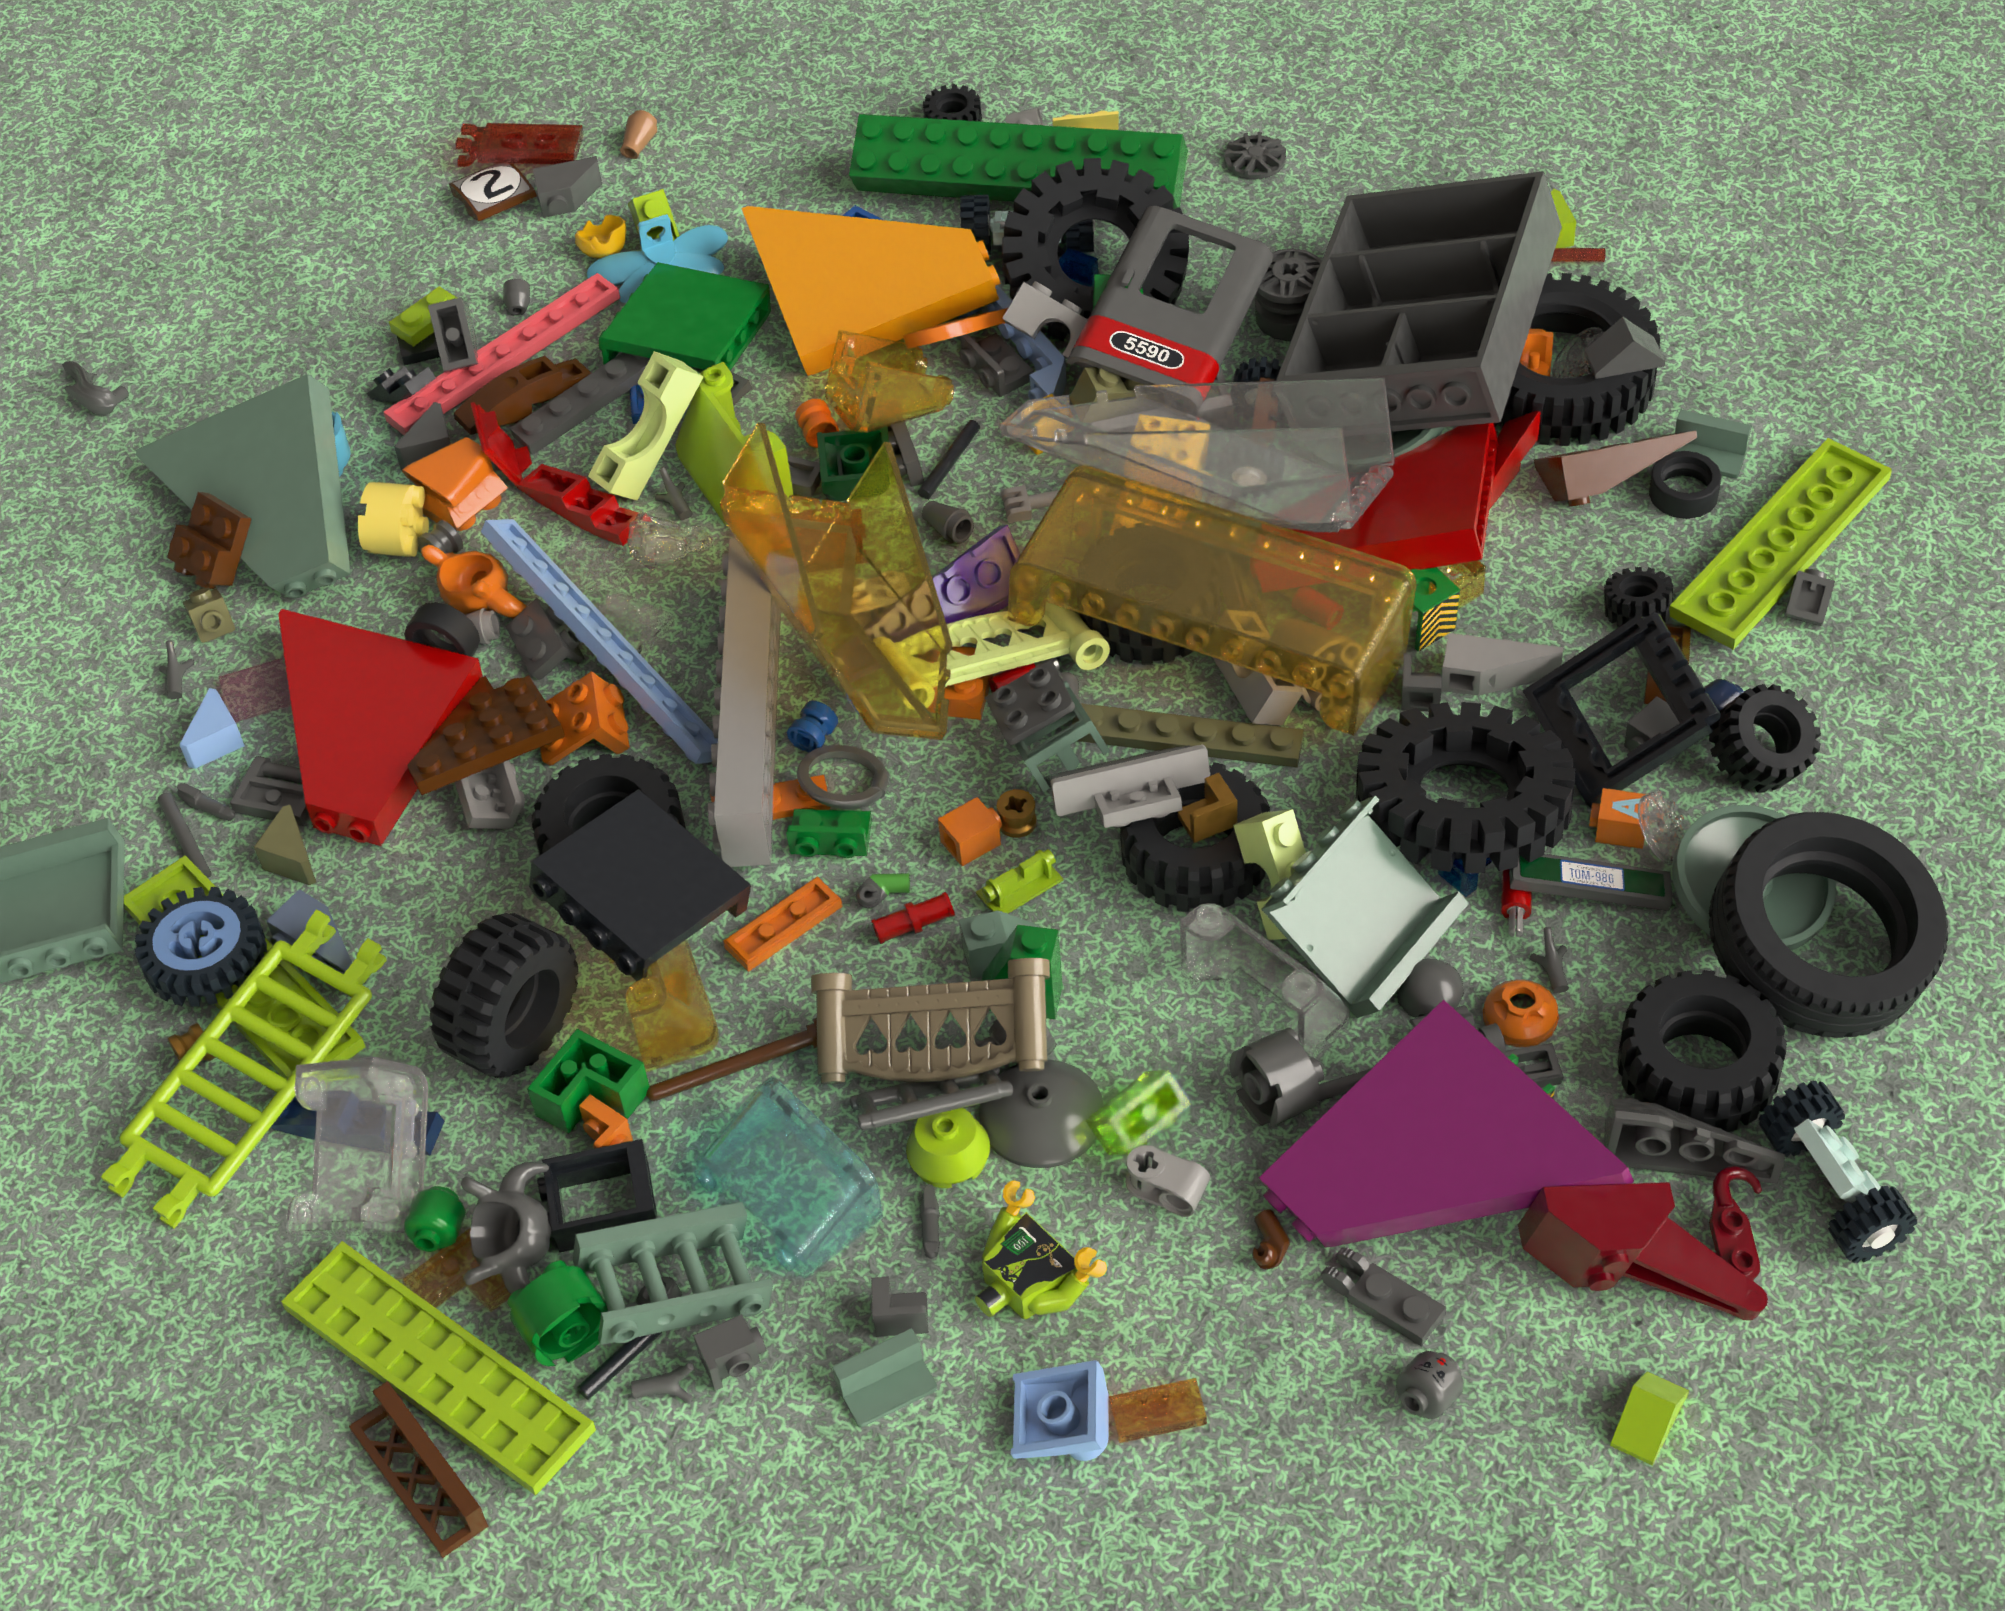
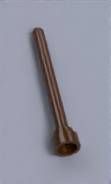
(734, 1064)

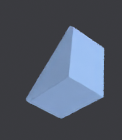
(210, 732)

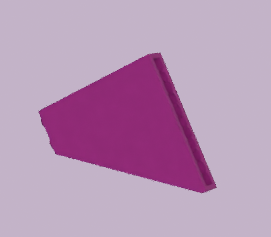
(1433, 1141)

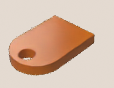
(954, 328)

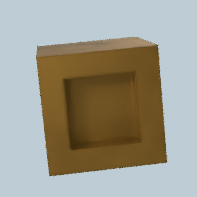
(1210, 814)

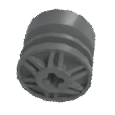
(1285, 292)

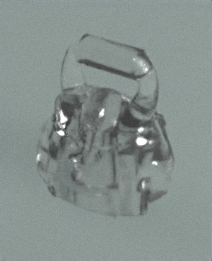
(662, 541)

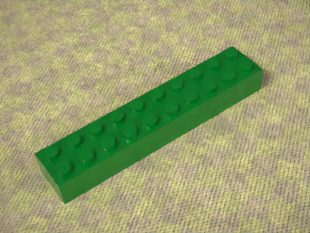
(998, 158)

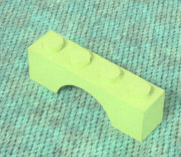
(628, 463)

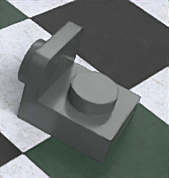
(1809, 597)

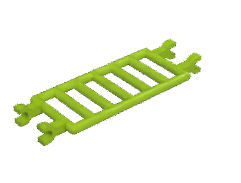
(174, 1205)

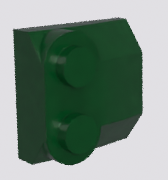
(845, 459)

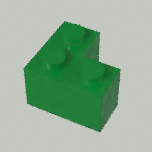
(582, 1069)

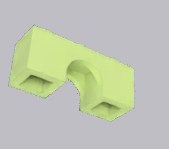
(1275, 845)

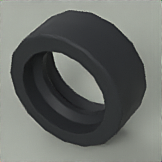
(1679, 503)
(446, 621)

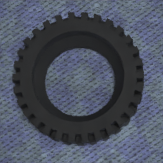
(1582, 404)

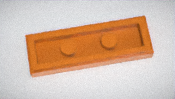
(782, 923)

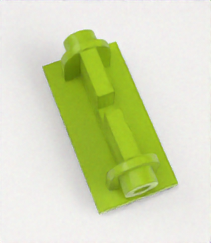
(1021, 884)

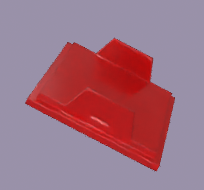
(500, 446)

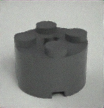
(1276, 1077)

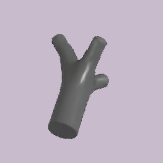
(674, 496)
(174, 672)
(1552, 962)
(664, 1384)

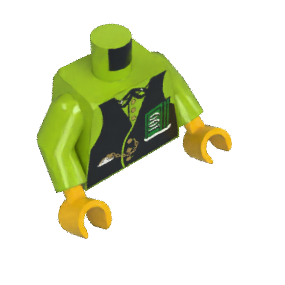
(1029, 1265)

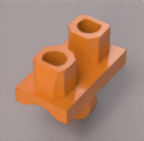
(1538, 351)

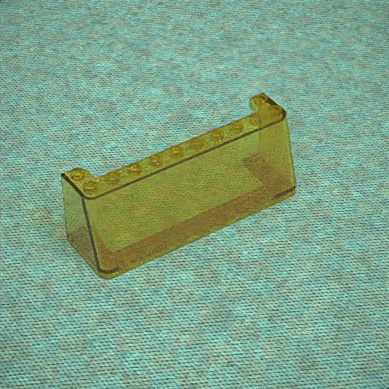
(1220, 588)

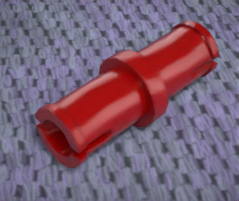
(913, 917)

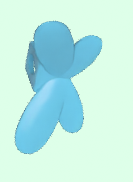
(688, 250)

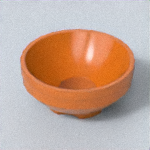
(1522, 1025)

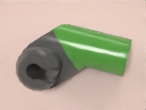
(879, 886)

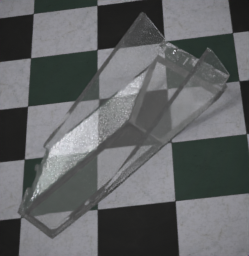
(1267, 450)

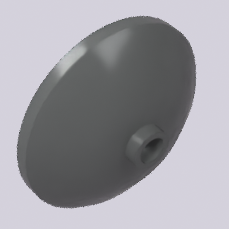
(1044, 1130)

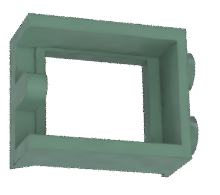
(1060, 743)

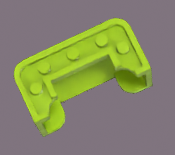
(713, 437)

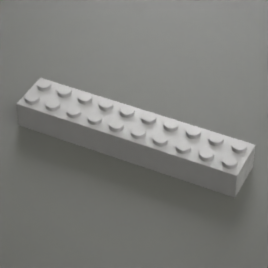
(746, 716)

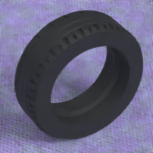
(1870, 865)

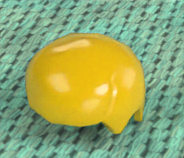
(602, 239)

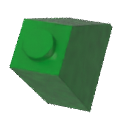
(1031, 943)

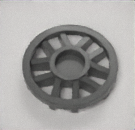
(1255, 156)

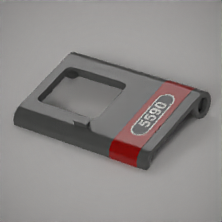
(1158, 340)

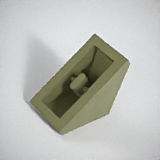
(283, 849)

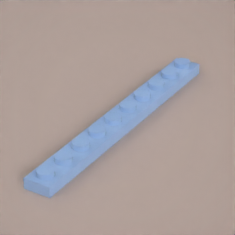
(602, 639)

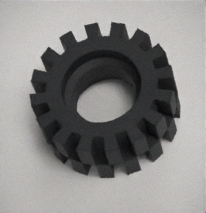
(957, 100)
(1637, 594)

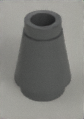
(949, 521)

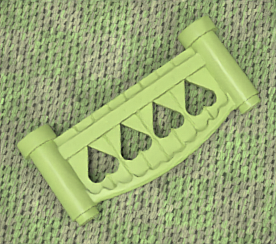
(1062, 635)

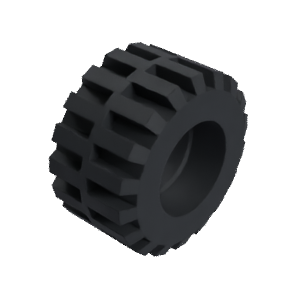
(1787, 724)

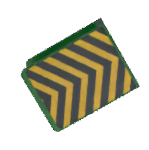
(1437, 610)

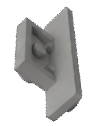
(1132, 788)

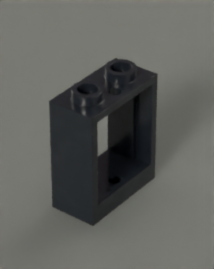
(590, 1167)

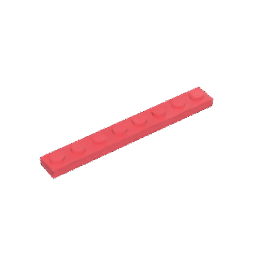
(507, 351)

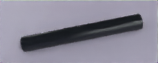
(949, 459)
(614, 1365)

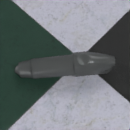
(199, 800)
(930, 1221)

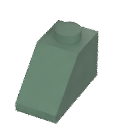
(984, 936)

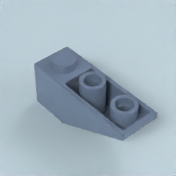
(291, 921)

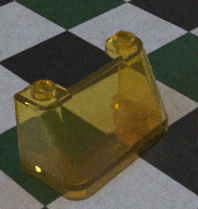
(882, 383)
(671, 1011)

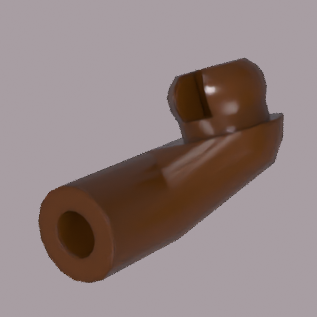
(1275, 1241)

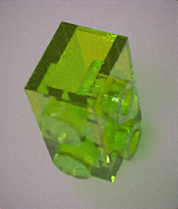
(1138, 1112)

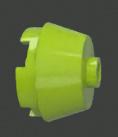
(948, 1148)

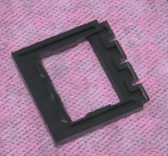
(1673, 677)

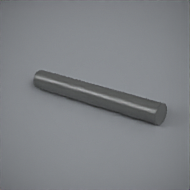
(182, 832)

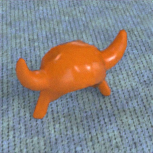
(473, 582)

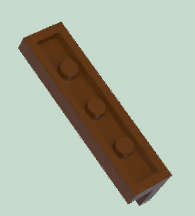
(431, 1460)

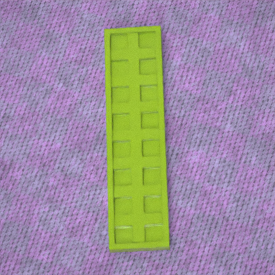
(439, 1367)

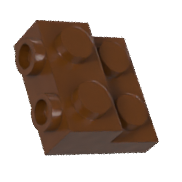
(210, 542)

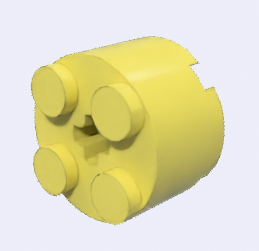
(392, 519)

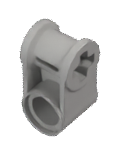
(1168, 1182)

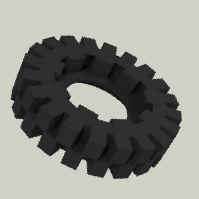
(1078, 196)
(1530, 763)

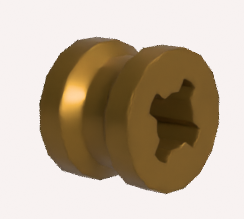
(1014, 823)
(182, 1043)

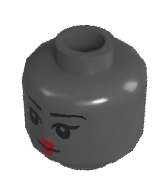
(1431, 1383)

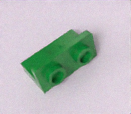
(829, 832)

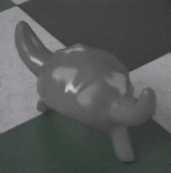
(507, 1228)

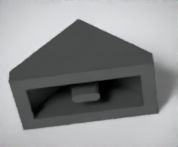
(1623, 350)
(424, 437)

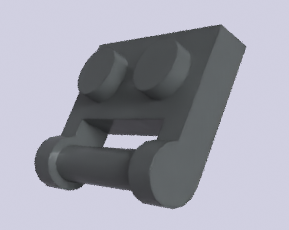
(266, 796)

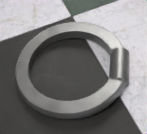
(854, 801)

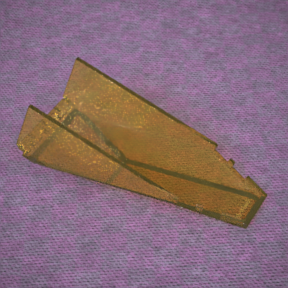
(850, 585)

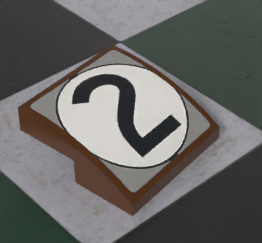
(492, 190)

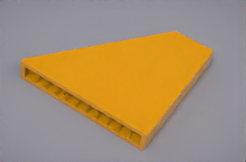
(866, 276)

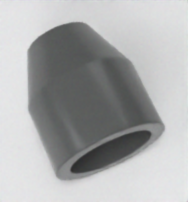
(516, 296)

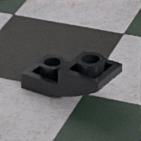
(399, 385)

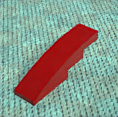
(579, 503)

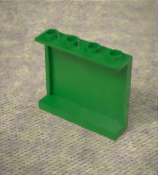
(688, 317)

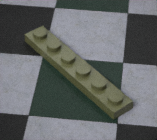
(1221, 737)

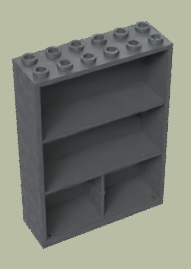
(1430, 296)

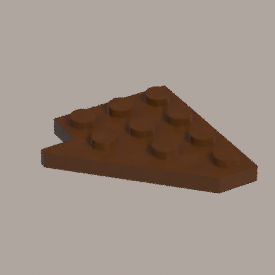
(484, 732)

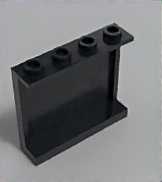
(636, 883)

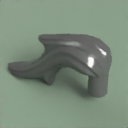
(94, 398)

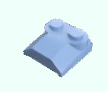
(1061, 1412)

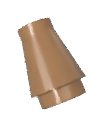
(639, 131)

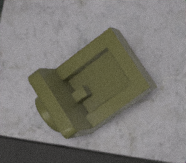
(209, 614)

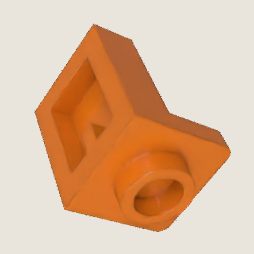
(604, 1123)

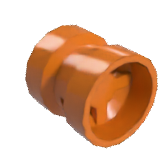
(815, 417)

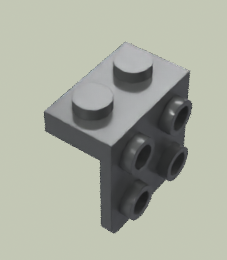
(1030, 702)

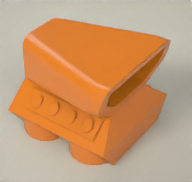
(457, 483)

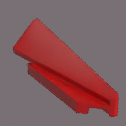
(1514, 443)

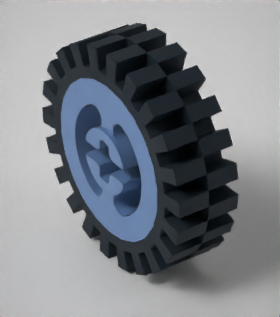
(172, 944)

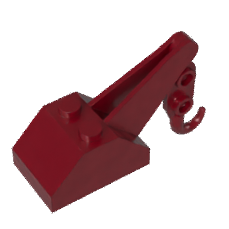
(1624, 1230)

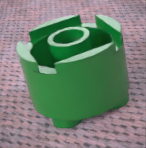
(558, 1313)

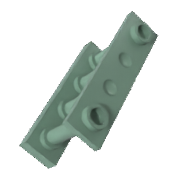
(666, 1236)

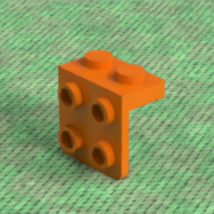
(588, 711)

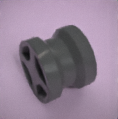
(443, 537)

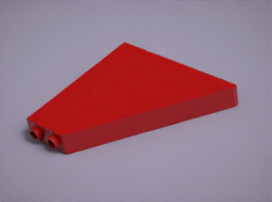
(1432, 505)
(362, 716)

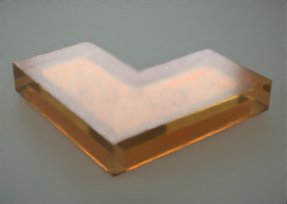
(444, 1274)

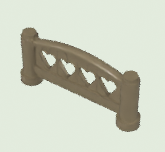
(1014, 1001)

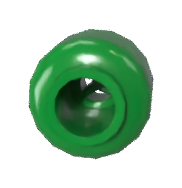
(434, 1218)

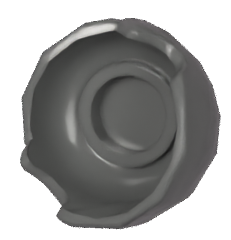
(1428, 986)

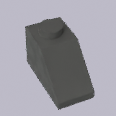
(566, 185)
(454, 334)

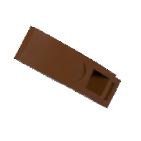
(519, 388)

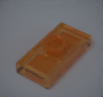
(1157, 1410)

